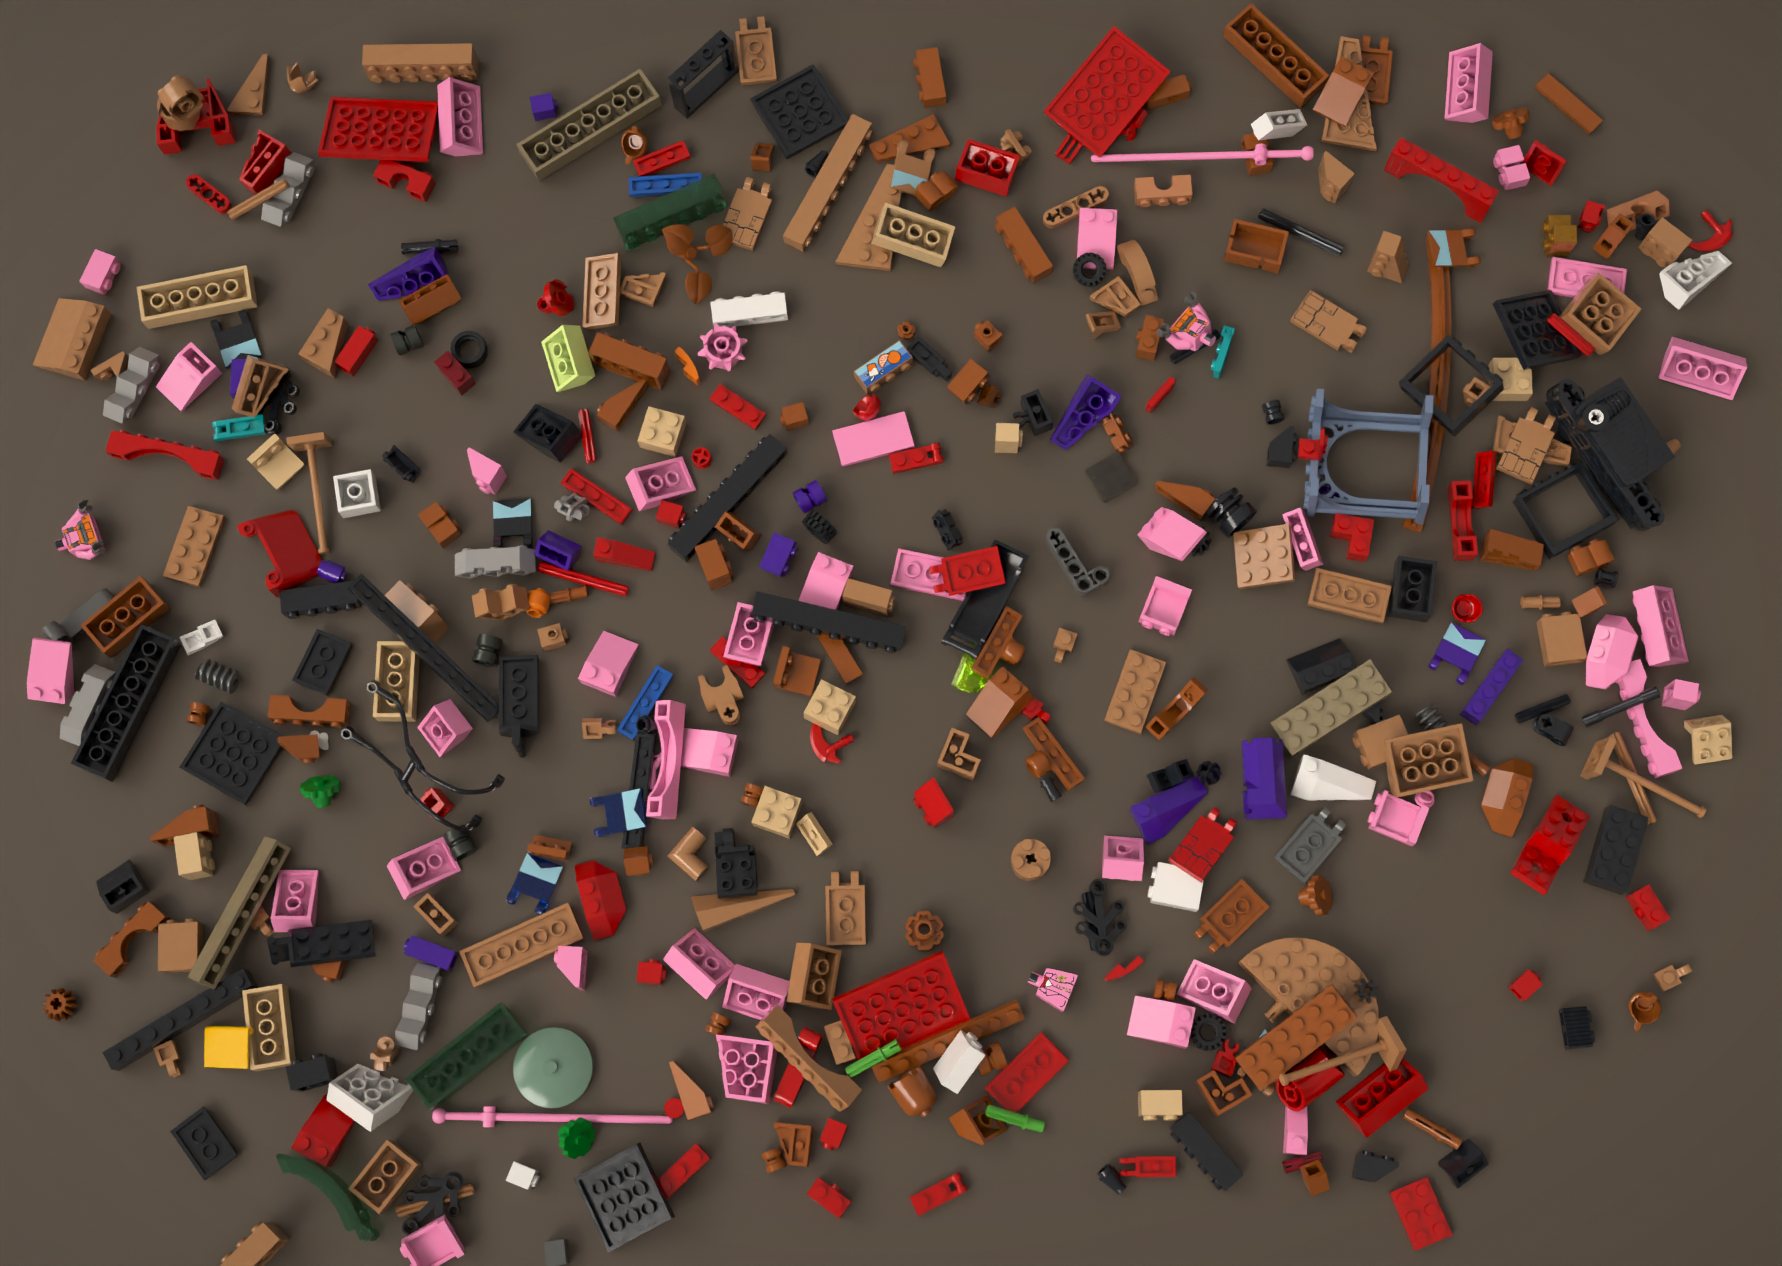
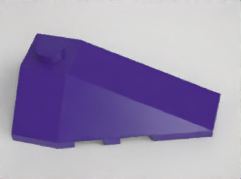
(410, 276)
(1087, 407)
(1163, 811)

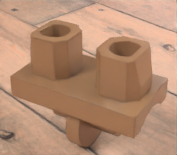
(1011, 143)
(384, 1053)

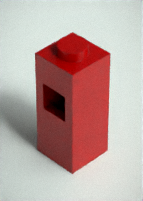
(356, 350)

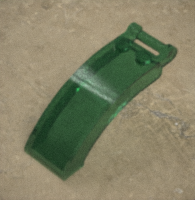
(336, 1189)

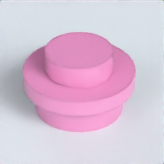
(1425, 798)

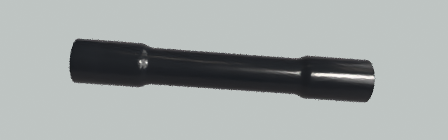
(1641, 698)

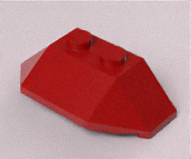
(600, 898)

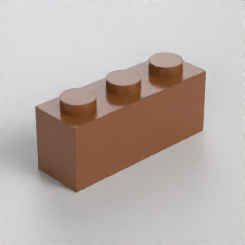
(930, 77)
(430, 300)

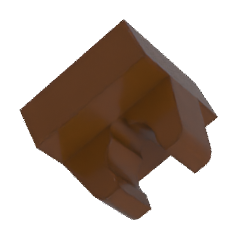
(987, 396)

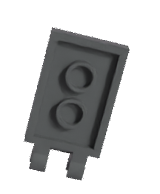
(1310, 845)

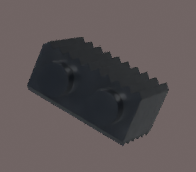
(1576, 1027)

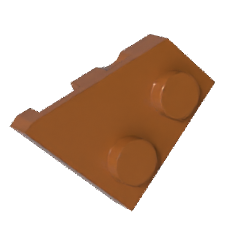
(795, 1142)

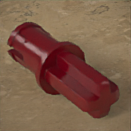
(1301, 1160)

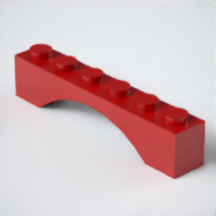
(127, 447)

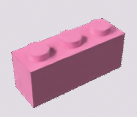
(1303, 539)

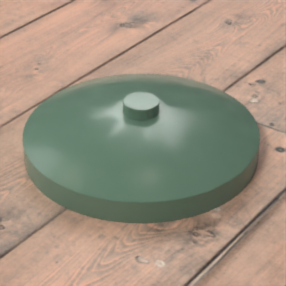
(553, 1067)

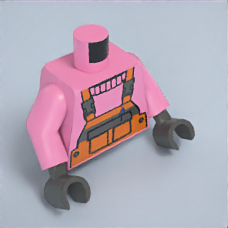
(1190, 329)
(81, 534)

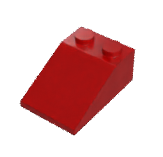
(1544, 163)
(324, 1133)

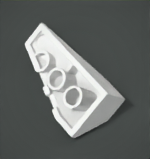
(1687, 279)
(1329, 782)

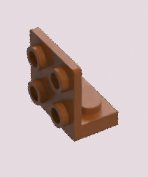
(796, 672)

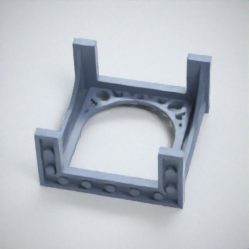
(1326, 415)

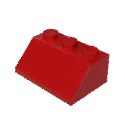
(987, 167)

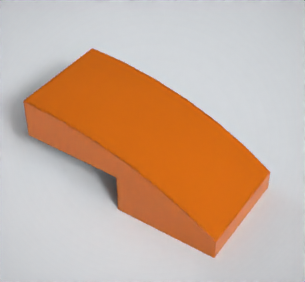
(689, 369)

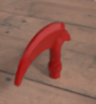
(1719, 239)
(822, 749)

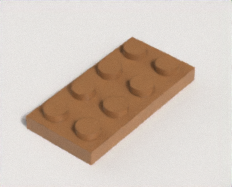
(601, 291)
(194, 546)
(1349, 595)
(1135, 691)

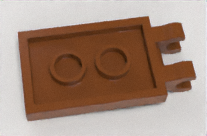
(1380, 63)
(1231, 915)

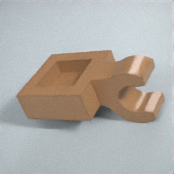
(1064, 642)
(594, 728)
(260, 921)
(1669, 977)
(166, 1056)

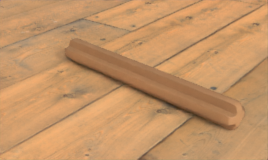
(1637, 789)

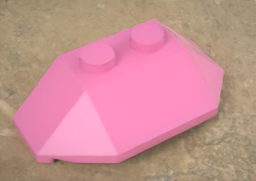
(1610, 651)

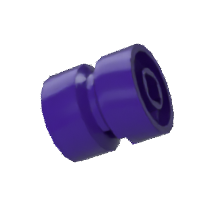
(809, 496)

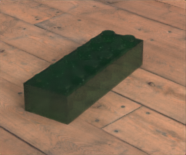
(678, 207)
(466, 1056)

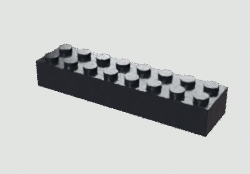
(126, 703)

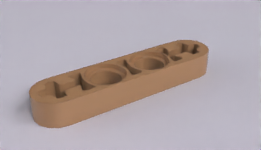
(1074, 205)

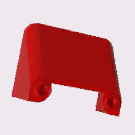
(288, 548)

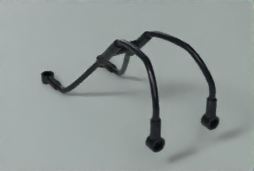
(415, 762)

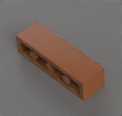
(1023, 244)

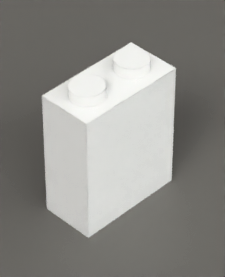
(1174, 888)
(959, 1061)

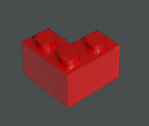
(1357, 533)

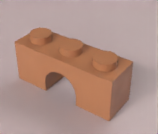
(1148, 194)
(1651, 203)

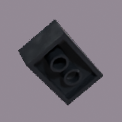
(548, 432)

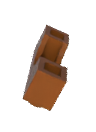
(333, 712)
(113, 957)

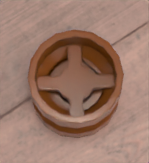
(198, 714)
(751, 795)
(1165, 990)
(717, 1029)
(776, 1164)

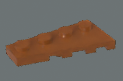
(920, 137)

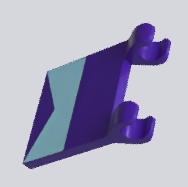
(1459, 649)

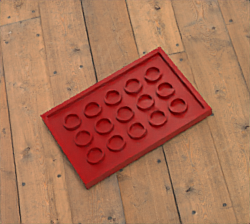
(1107, 92)
(379, 129)
(902, 1006)

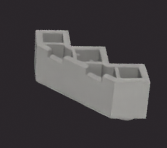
(298, 172)
(131, 385)
(494, 561)
(86, 704)
(418, 1006)

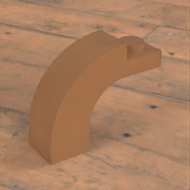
(1139, 269)

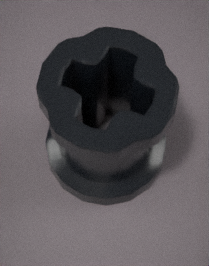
(1606, 577)

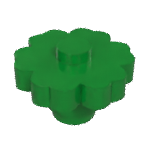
(320, 789)
(576, 1137)

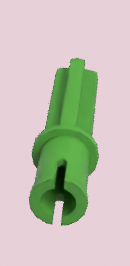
(873, 1058)
(1023, 1121)

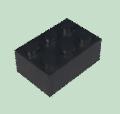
(1412, 589)

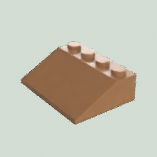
(72, 338)
(1427, 760)

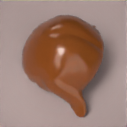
(634, 144)
(1644, 1008)

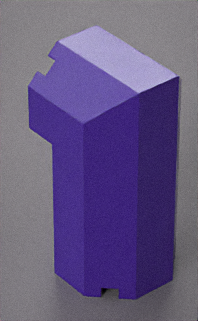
(1264, 779)

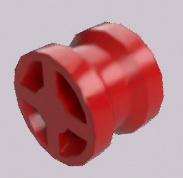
(701, 454)

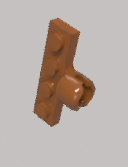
(1000, 644)
(1050, 756)

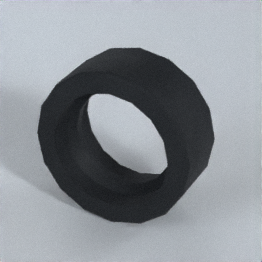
(465, 336)

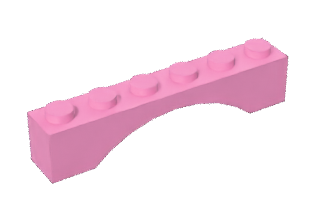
(670, 723)
(1660, 756)

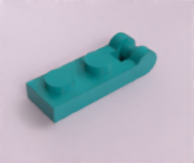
(239, 428)

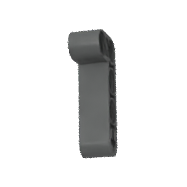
(1073, 561)
(70, 628)

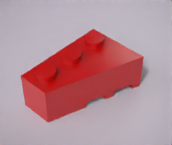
(264, 163)

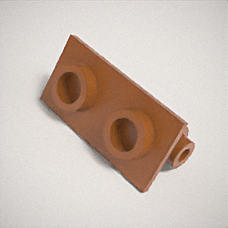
(1114, 426)

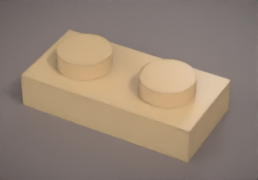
(814, 834)

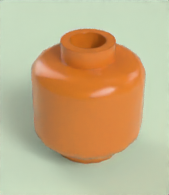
(538, 602)

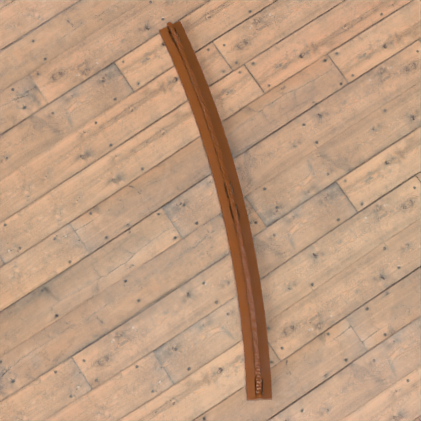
(1440, 328)

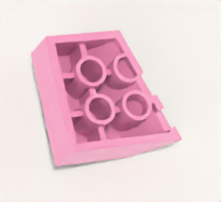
(747, 1068)

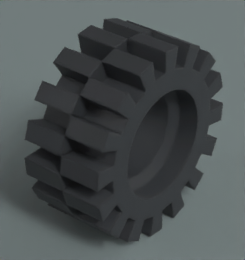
(1100, 265)
(819, 527)
(1202, 1043)

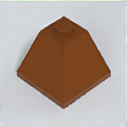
(975, 1125)

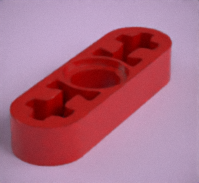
(205, 186)

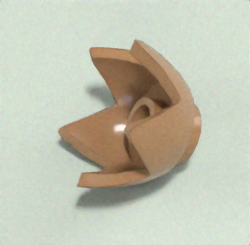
(298, 82)

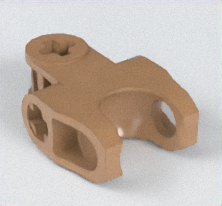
(722, 697)

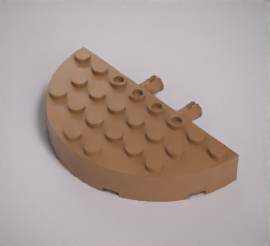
(1300, 969)

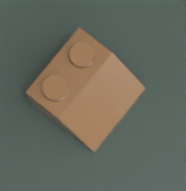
(1333, 178)

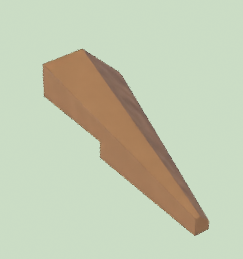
(718, 911)

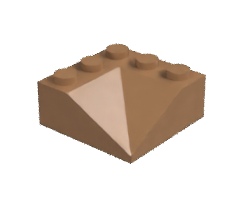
(1600, 313)

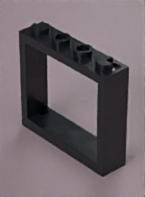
(713, 81)
(1438, 415)
(1592, 490)

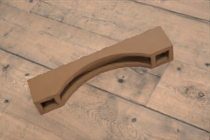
(779, 1030)

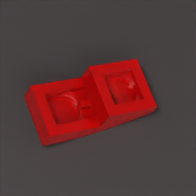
(1119, 971)

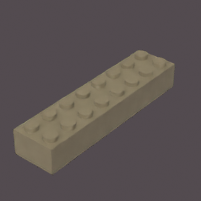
(589, 124)

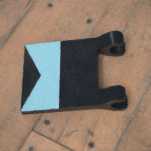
(236, 341)
(512, 519)

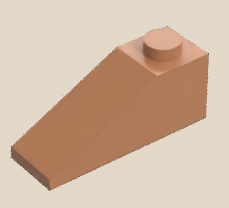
(692, 1096)

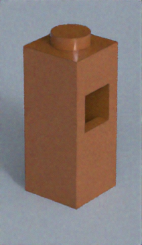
(1169, 92)
(1613, 236)

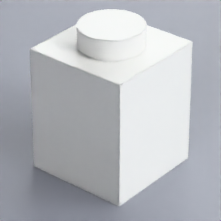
(523, 1176)

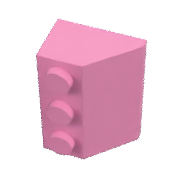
(699, 963)
(754, 992)

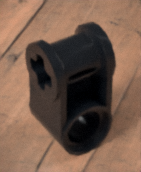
(1555, 729)

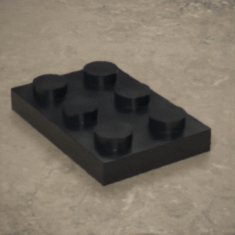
(322, 662)
(204, 1143)

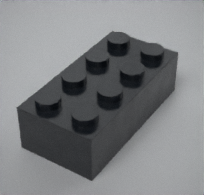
(1616, 849)

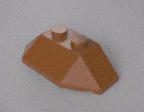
(1507, 795)

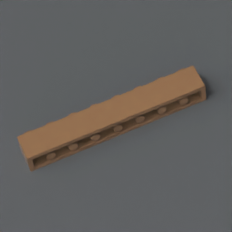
(827, 183)

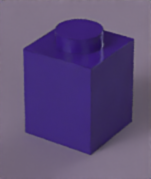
(544, 106)

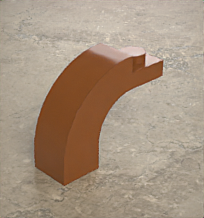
(1177, 709)

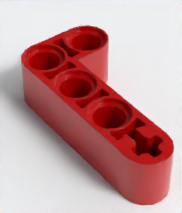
(792, 1078)

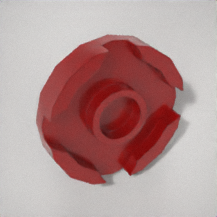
(556, 298)

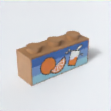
(883, 367)

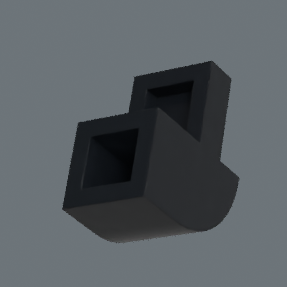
(1170, 776)

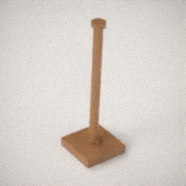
(310, 443)
(1599, 760)
(1387, 1044)

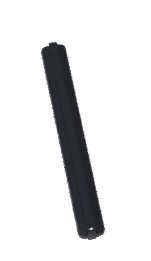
(1301, 232)

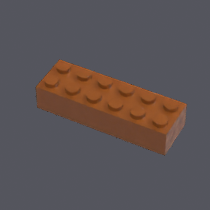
(1275, 55)
(1296, 1036)

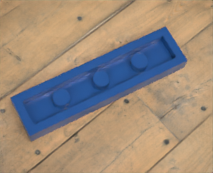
(660, 184)
(645, 701)

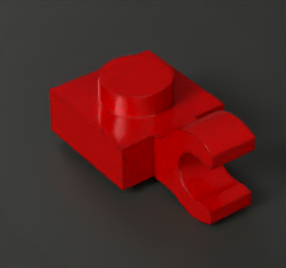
(1136, 122)
(1034, 709)

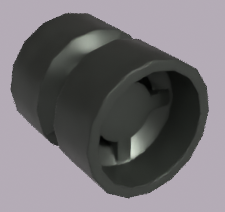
(406, 340)
(487, 650)
(461, 845)

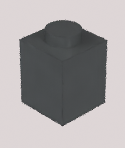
(556, 1253)

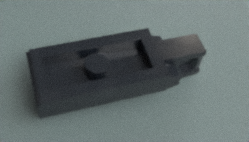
(929, 358)

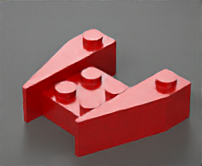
(211, 115)

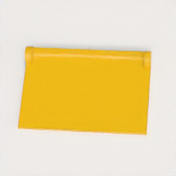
(227, 1046)

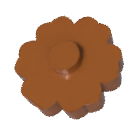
(1511, 121)
(1317, 895)
(924, 930)

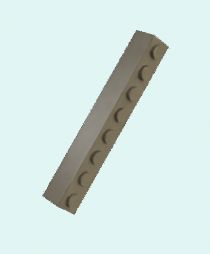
(239, 913)

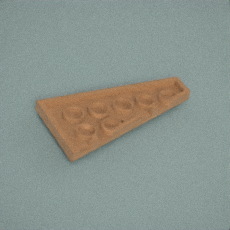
(1359, 128)
(858, 247)

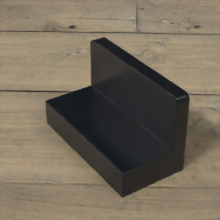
(1463, 1163)

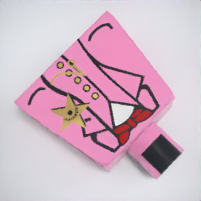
(1054, 987)

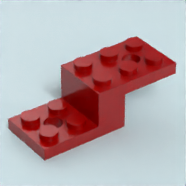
(1550, 844)

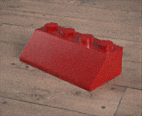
(1382, 1096)

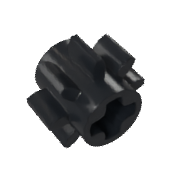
(1209, 773)
(1367, 985)

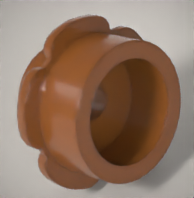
(906, 334)

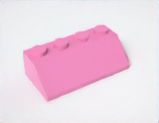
(1468, 84)
(459, 118)
(1702, 368)
(1660, 626)

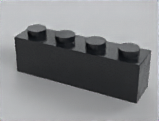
(317, 599)
(1206, 1152)

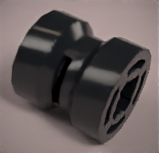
(1273, 412)

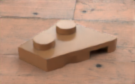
(643, 287)
(1116, 297)

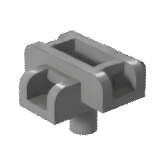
(572, 507)

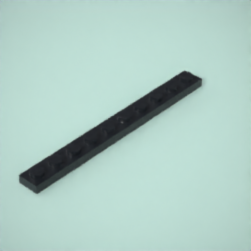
(424, 647)

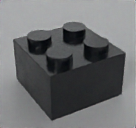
(311, 1073)

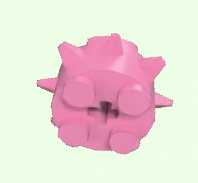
(717, 339)

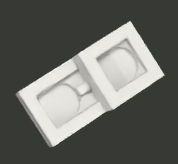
(201, 638)

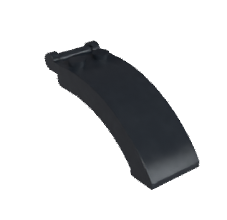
(984, 606)

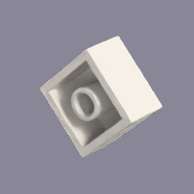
(356, 493)

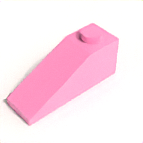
(1295, 1132)

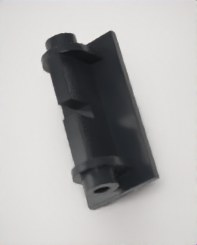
(403, 464)
(943, 521)

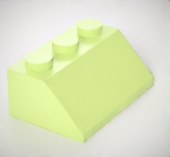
(568, 358)

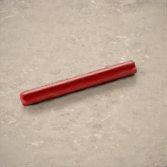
(584, 579)

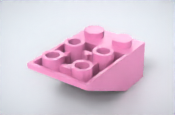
(188, 377)

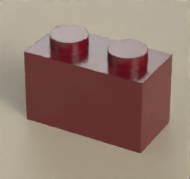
(454, 372)

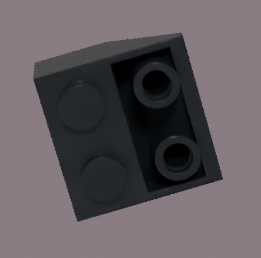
(122, 887)

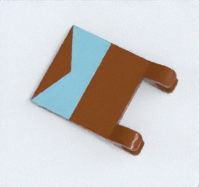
(1449, 249)

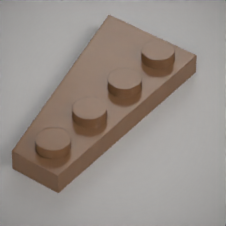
(1557, 452)

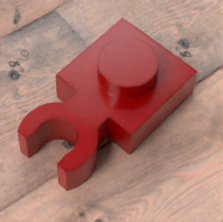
(1225, 1061)

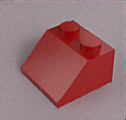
(933, 804)

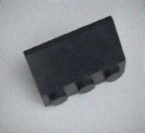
(1321, 665)

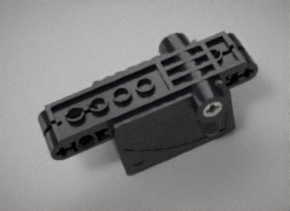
(1614, 443)

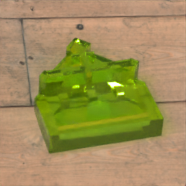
(967, 679)

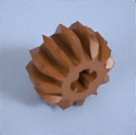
(58, 997)

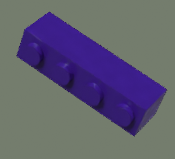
(1491, 687)

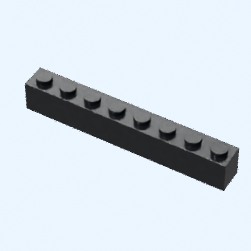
(727, 497)
(827, 621)
(179, 1020)

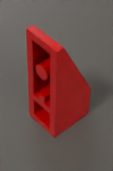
(623, 554)

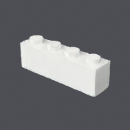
(749, 310)

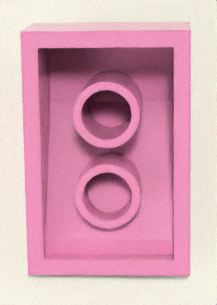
(1097, 235)
(659, 482)
(1171, 534)
(826, 582)
(747, 638)
(608, 663)
(50, 671)
(708, 751)
(423, 868)
(295, 900)
(1214, 990)
(1161, 1021)

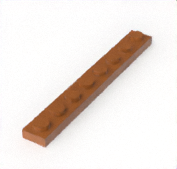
(936, 1045)

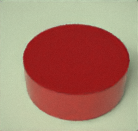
(674, 1108)

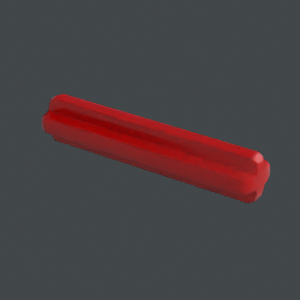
(1570, 334)
(587, 437)

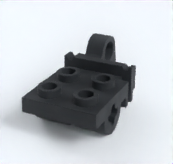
(734, 866)

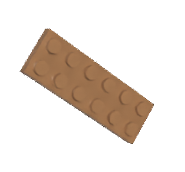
(521, 945)

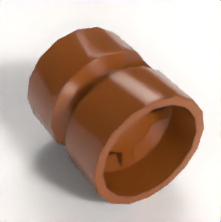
(993, 1059)

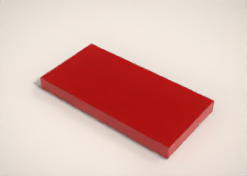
(1026, 1073)

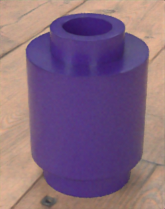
(332, 571)

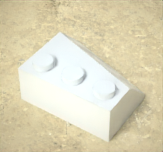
(367, 1096)

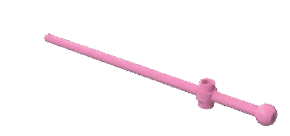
(1259, 154)
(489, 1117)

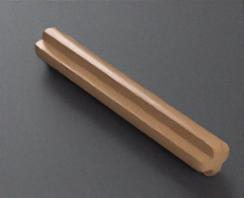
(258, 199)
(407, 1208)

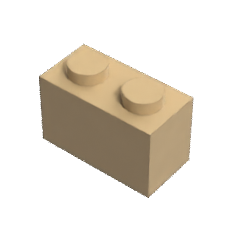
(1008, 438)

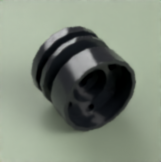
(1231, 512)

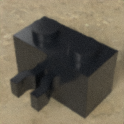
(1034, 413)

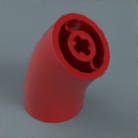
(1307, 1089)

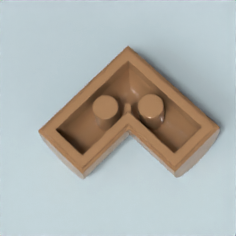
(684, 854)

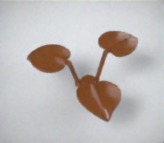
(678, 241)

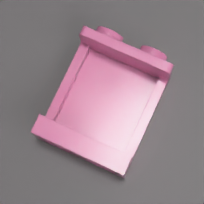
(1164, 606)
(1397, 818)
(432, 1244)

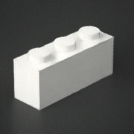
(1278, 124)

